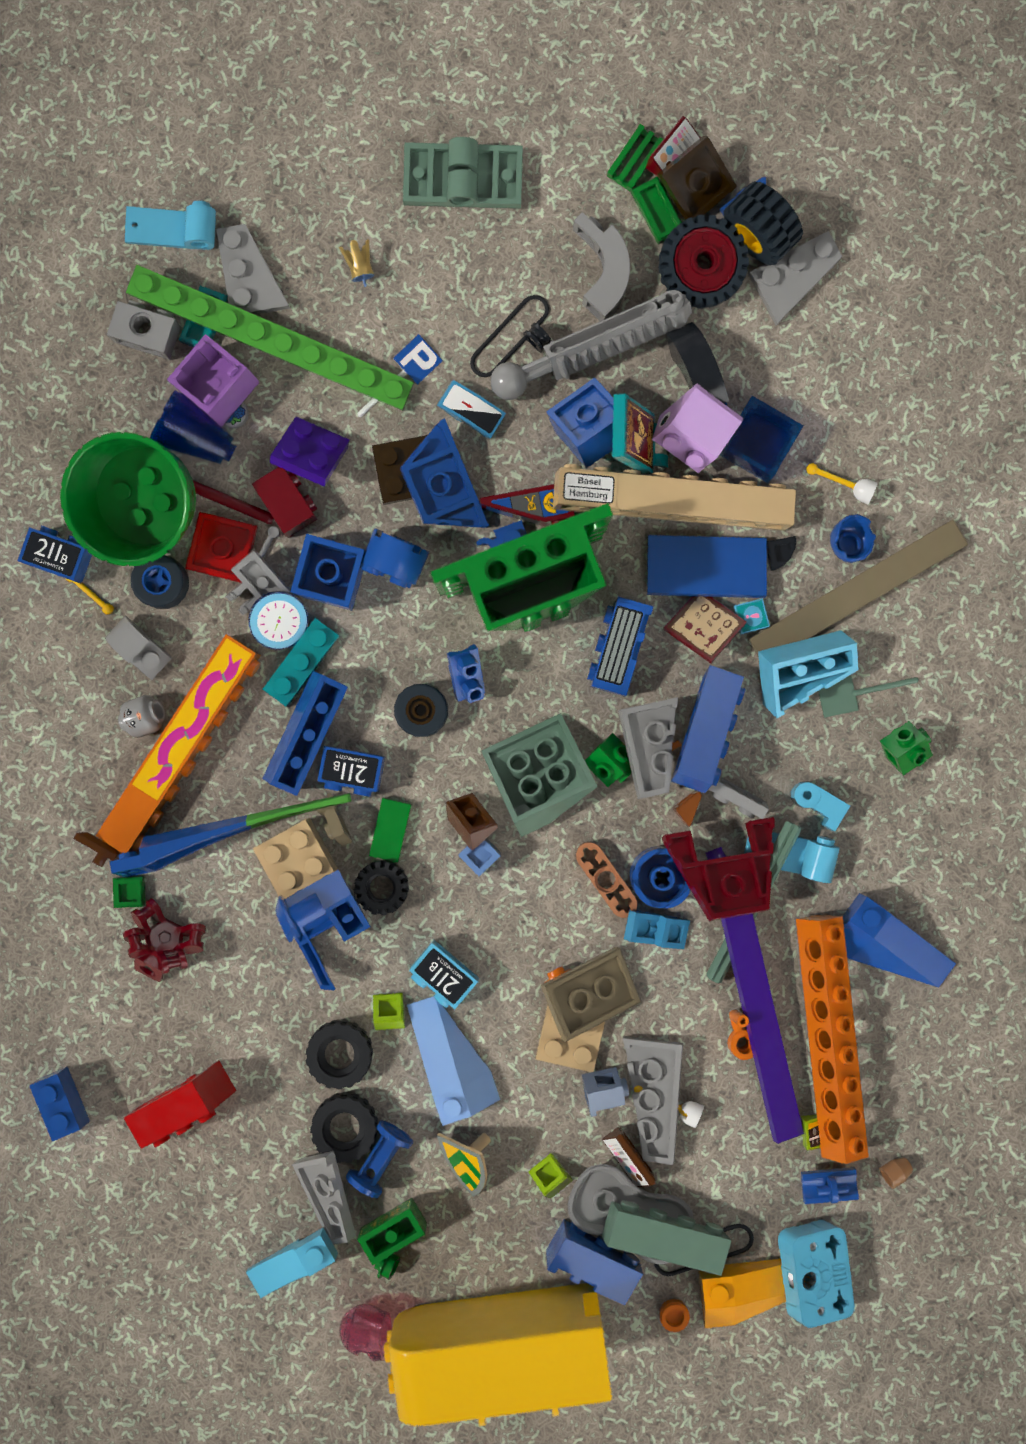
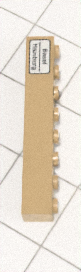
(675, 498)

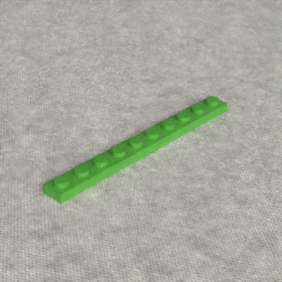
(269, 337)

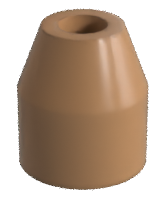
(896, 1171)

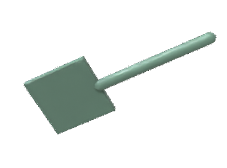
(842, 696)

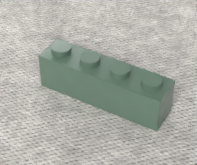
(666, 1237)

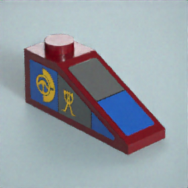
(529, 505)

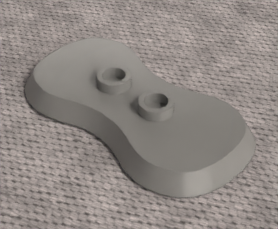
(605, 1183)

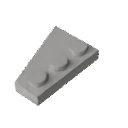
(247, 274)
(794, 275)
(648, 742)
(325, 1191)

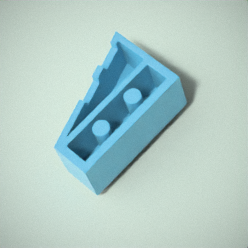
(804, 667)

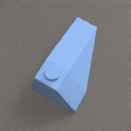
(454, 1070)

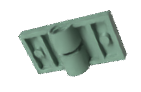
(462, 174)

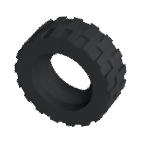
(333, 1076)
(360, 1110)

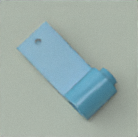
(172, 228)
(809, 858)

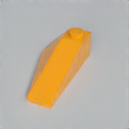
(740, 1292)

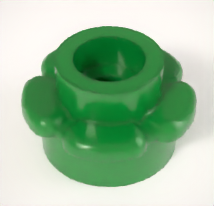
(387, 1266)

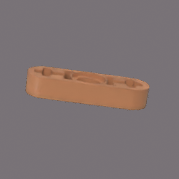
(586, 866)

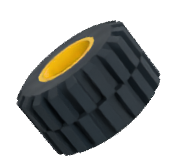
(765, 222)

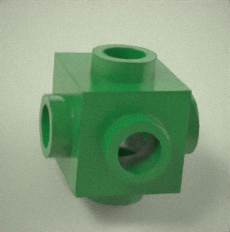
(907, 747)
(610, 761)

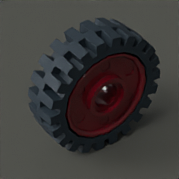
(710, 239)

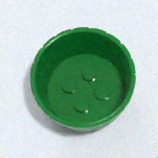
(127, 498)

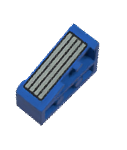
(619, 646)

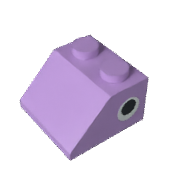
(696, 428)

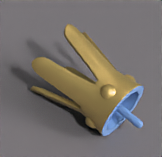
(358, 262)

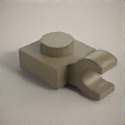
(335, 824)

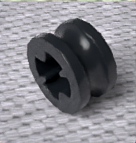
(537, 337)

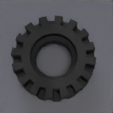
(364, 893)

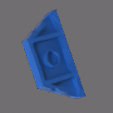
(441, 482)

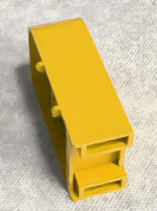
(498, 1356)

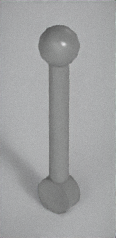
(273, 532)

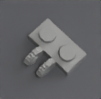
(257, 577)

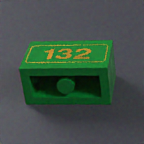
(392, 1231)

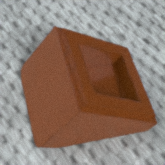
(687, 807)

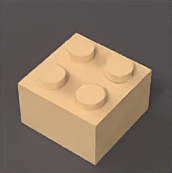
(295, 858)

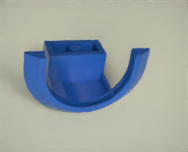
(315, 910)

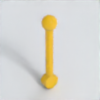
(106, 607)

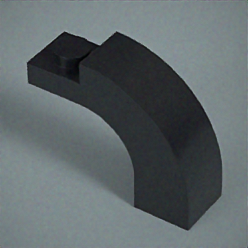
(696, 360)

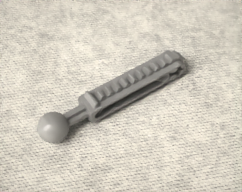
(596, 343)

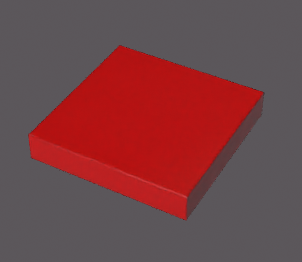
(219, 545)

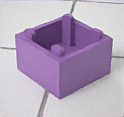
(213, 380)

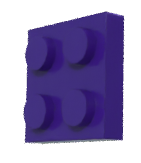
(309, 451)

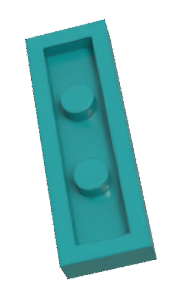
(301, 662)

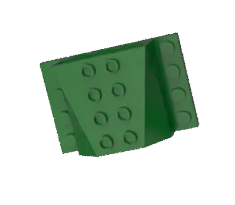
(533, 574)

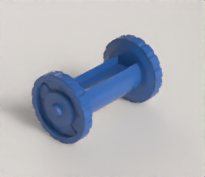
(379, 1159)

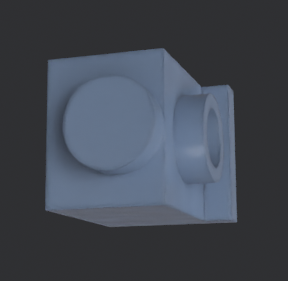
(604, 1090)

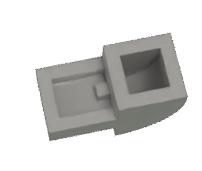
(137, 648)

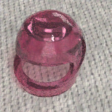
(362, 1329)

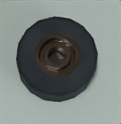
(429, 714)

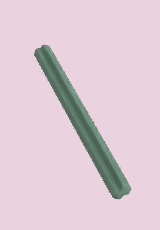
(780, 853)

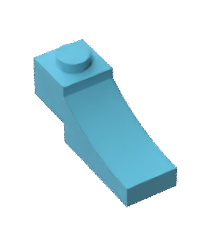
(293, 1262)

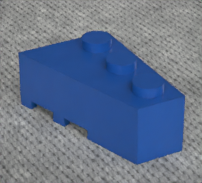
(594, 1262)

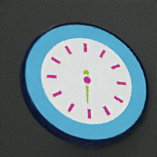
(278, 620)

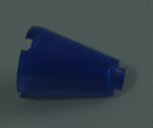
(191, 431)

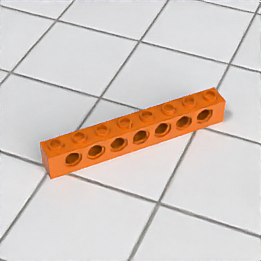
(832, 1038)

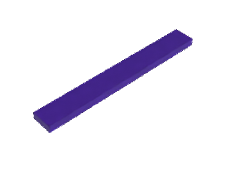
(762, 1027)

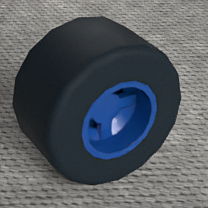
(150, 577)

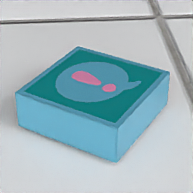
(754, 614)

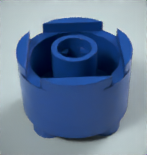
(395, 558)
(643, 876)

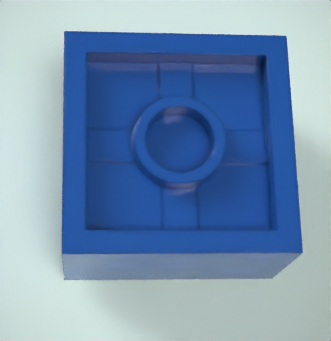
(585, 422)

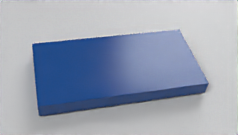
(706, 566)

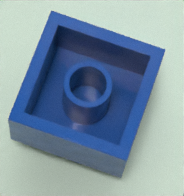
(328, 572)

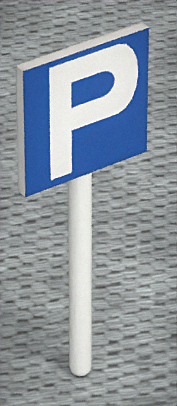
(417, 362)

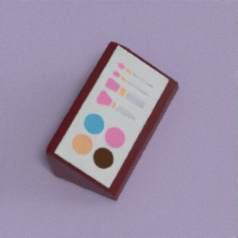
(673, 145)

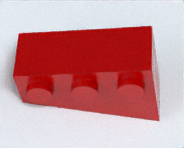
(180, 1106)

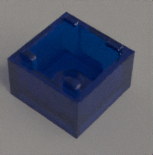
(761, 439)

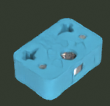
(816, 1273)

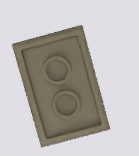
(590, 993)

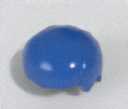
(852, 538)

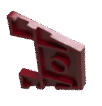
(731, 883)

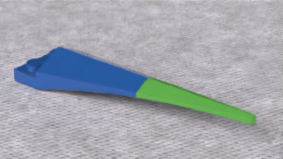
(167, 847)

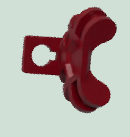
(162, 941)

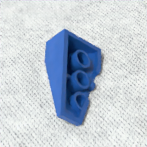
(888, 944)

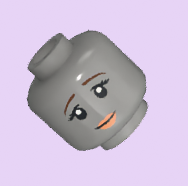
(141, 716)

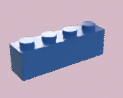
(708, 729)
(304, 733)

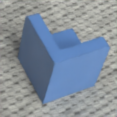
(481, 857)

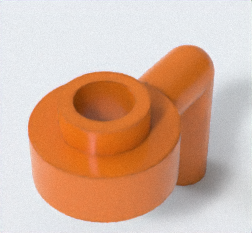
(739, 1022)

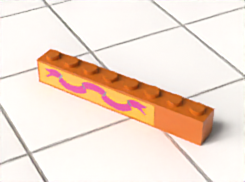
(179, 744)

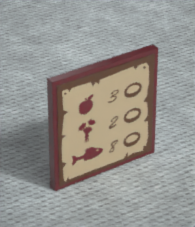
(705, 626)

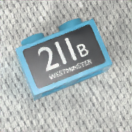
(443, 975)

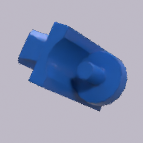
(466, 674)
(829, 1185)

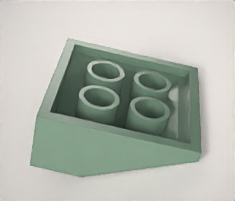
(539, 773)

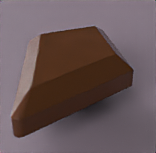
(104, 850)

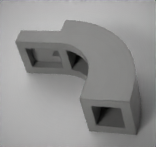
(610, 289)

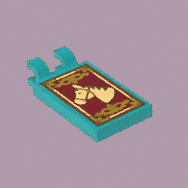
(633, 436)

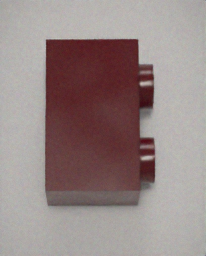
(285, 501)

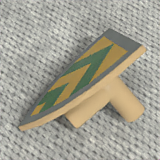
(466, 1161)

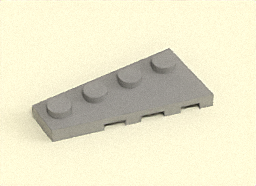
(657, 1069)

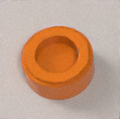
(674, 1315)

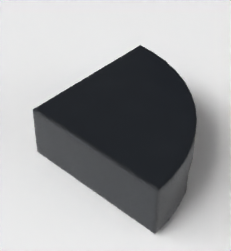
(780, 551)

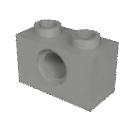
(128, 320)

